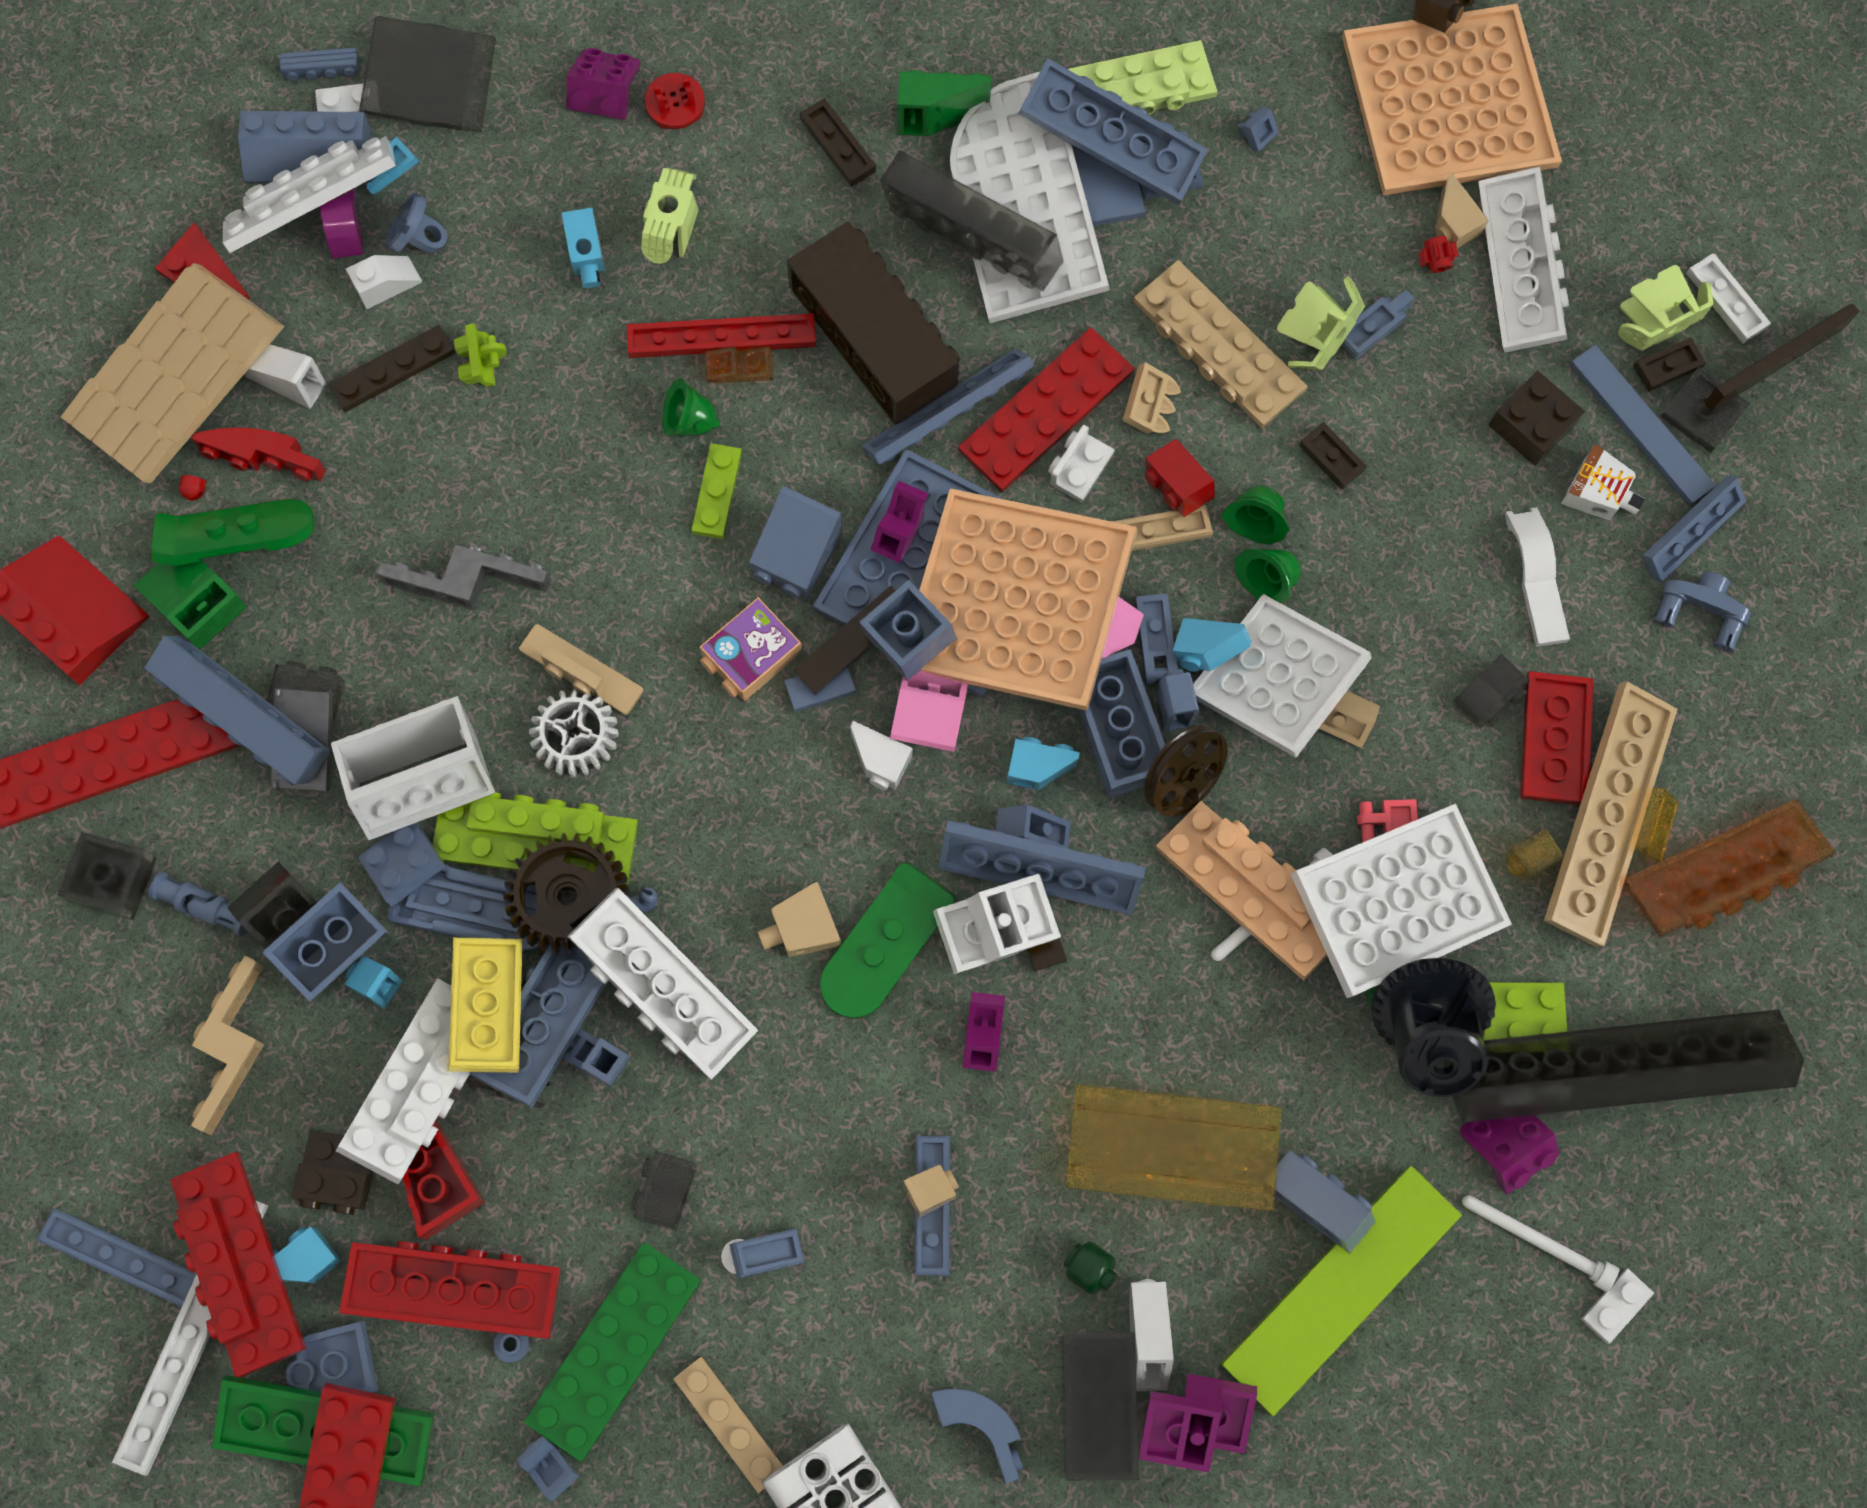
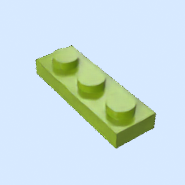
(716, 491)

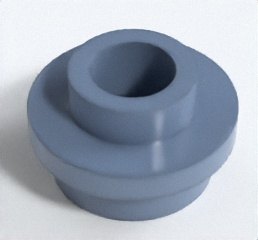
(515, 1355)

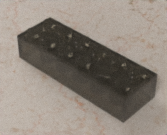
(971, 221)

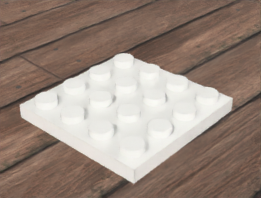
(1285, 678)

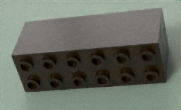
(873, 322)

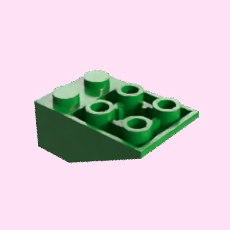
(937, 100)
(191, 599)

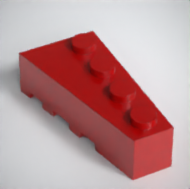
(439, 1187)

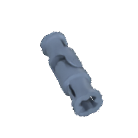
(203, 905)

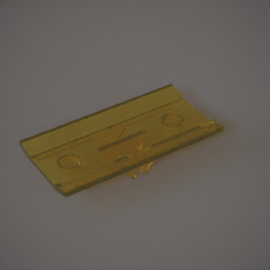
(1174, 1147)

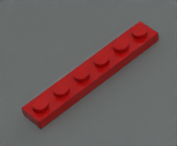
(713, 334)

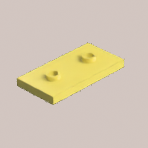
(485, 1005)

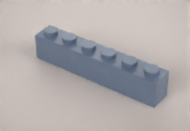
(237, 710)

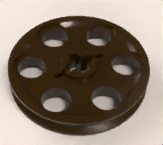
(1185, 770)

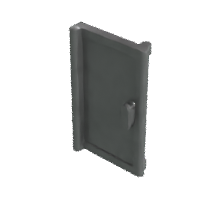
(314, 714)

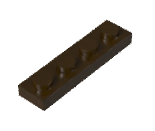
(391, 368)

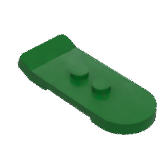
(230, 531)
(883, 943)

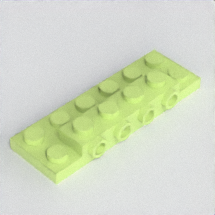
(1156, 77)

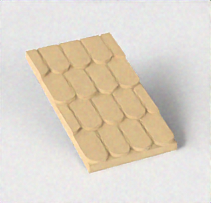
(171, 372)

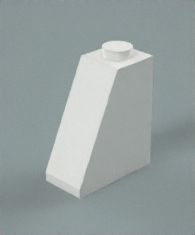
(288, 375)
(1152, 1334)

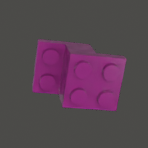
(1189, 1427)

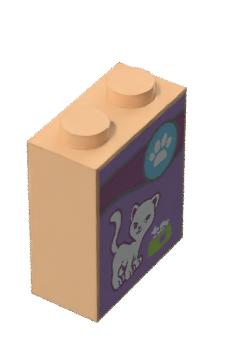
(750, 650)

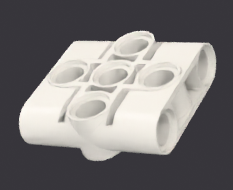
(836, 1452)

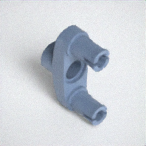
(1710, 594)

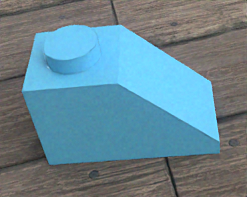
(1209, 643)
(372, 981)

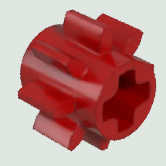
(1438, 254)

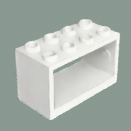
(418, 790)

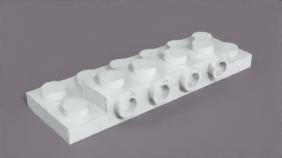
(305, 189)
(1524, 260)
(661, 984)
(407, 1093)

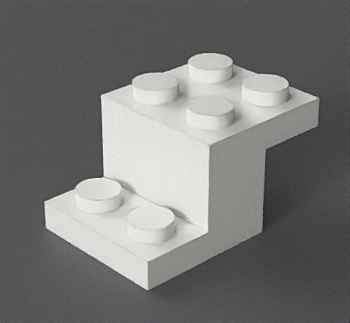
(996, 923)

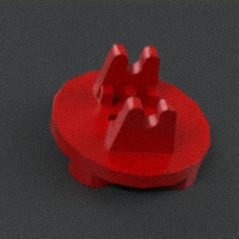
(661, 104)

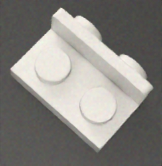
(1080, 464)

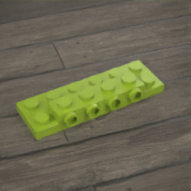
(498, 830)

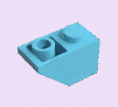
(1039, 764)
(306, 1257)

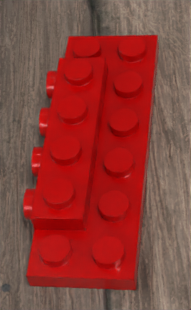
(235, 1265)
(450, 1289)

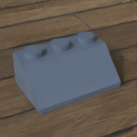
(325, 942)

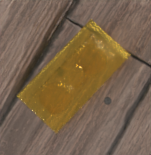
(1657, 824)

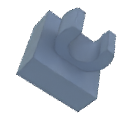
(1259, 128)

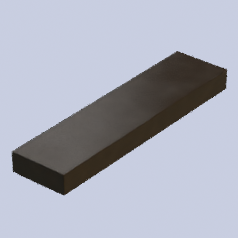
(838, 651)

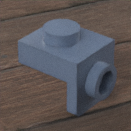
(547, 1467)

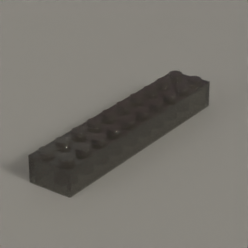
(1633, 1065)

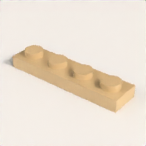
(728, 1422)

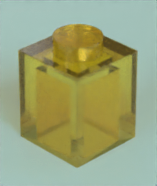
(1533, 855)

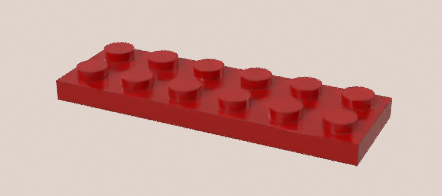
(1046, 409)

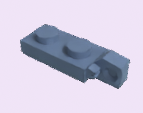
(1377, 323)

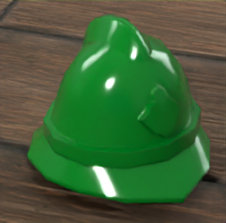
(687, 411)
(1258, 515)
(1268, 572)

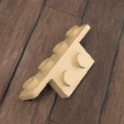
(581, 669)

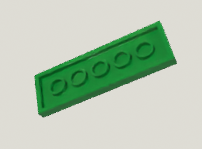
(612, 1352)
(281, 1421)

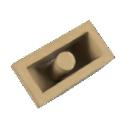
(1458, 214)
(930, 1189)

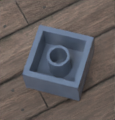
(908, 630)

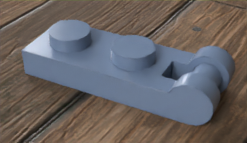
(1156, 636)

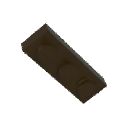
(837, 142)

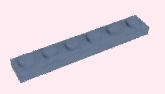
(953, 402)

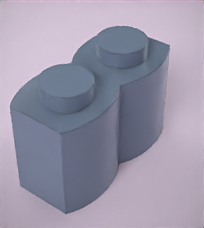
(1177, 700)

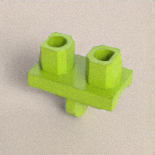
(482, 353)

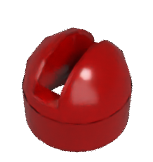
(192, 487)

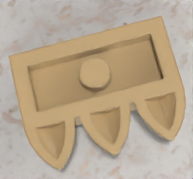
(1149, 399)

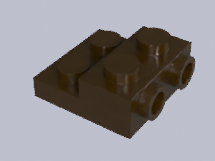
(330, 1176)

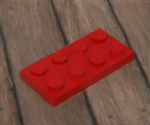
(1556, 737)
(347, 1448)

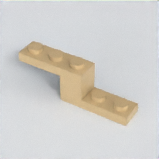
(227, 1045)

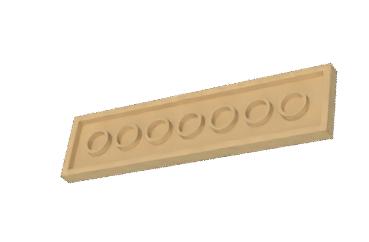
(1610, 815)

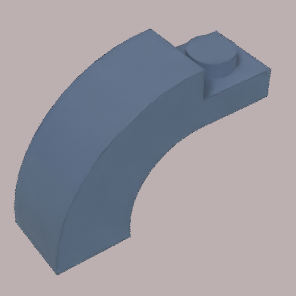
(596, 1058)
(979, 1411)

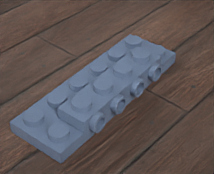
(1113, 131)
(1063, 871)
(552, 1011)

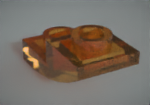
(733, 366)

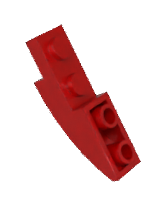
(250, 446)

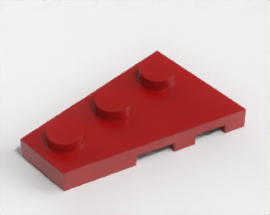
(196, 249)

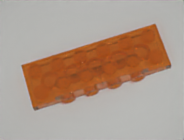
(1729, 870)

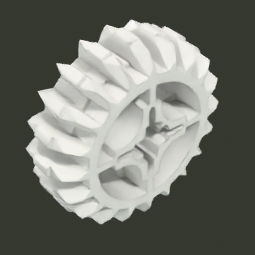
(570, 745)

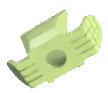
(660, 226)
(1657, 309)
(1320, 322)

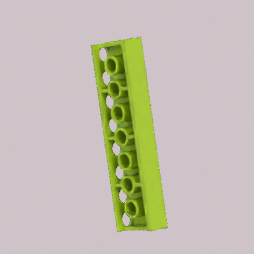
(1340, 1292)

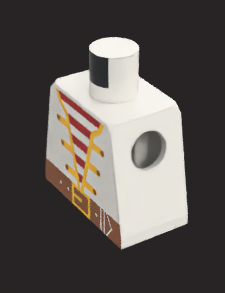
(1602, 486)

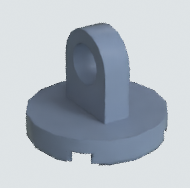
(411, 226)

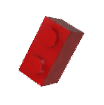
(1179, 478)

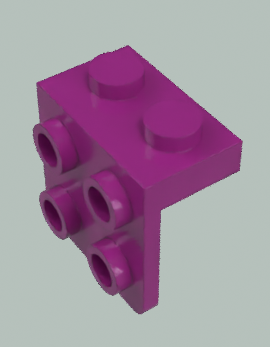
(601, 83)
(1512, 1147)

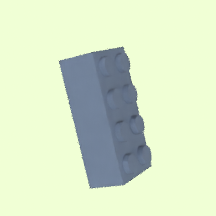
(1121, 725)

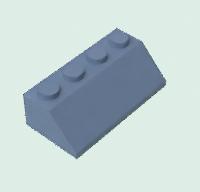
(286, 138)

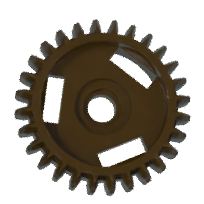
(552, 876)

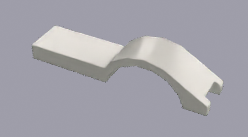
(1539, 577)

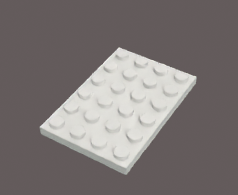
(1400, 899)

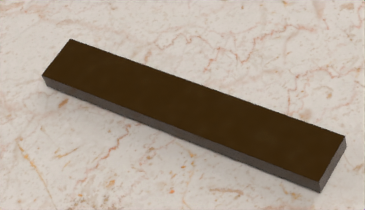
(1781, 357)

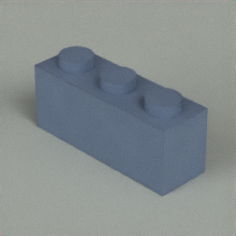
(1322, 1201)

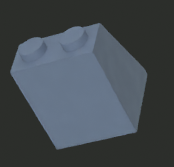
(796, 543)

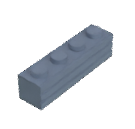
(319, 63)

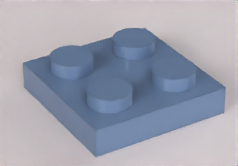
(401, 862)

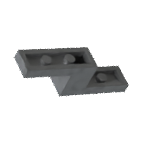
(464, 576)

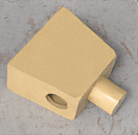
(802, 924)

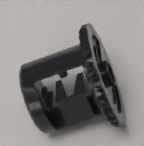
(1434, 1033)

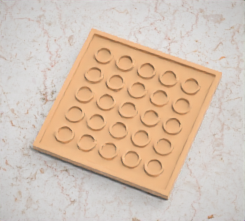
(1450, 100)
(1025, 595)

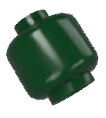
(1090, 1267)

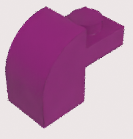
(342, 226)
(900, 522)
(983, 1031)

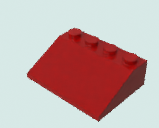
(67, 607)

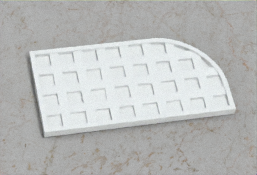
(1037, 178)

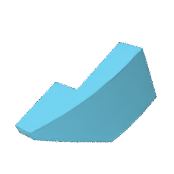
(404, 161)

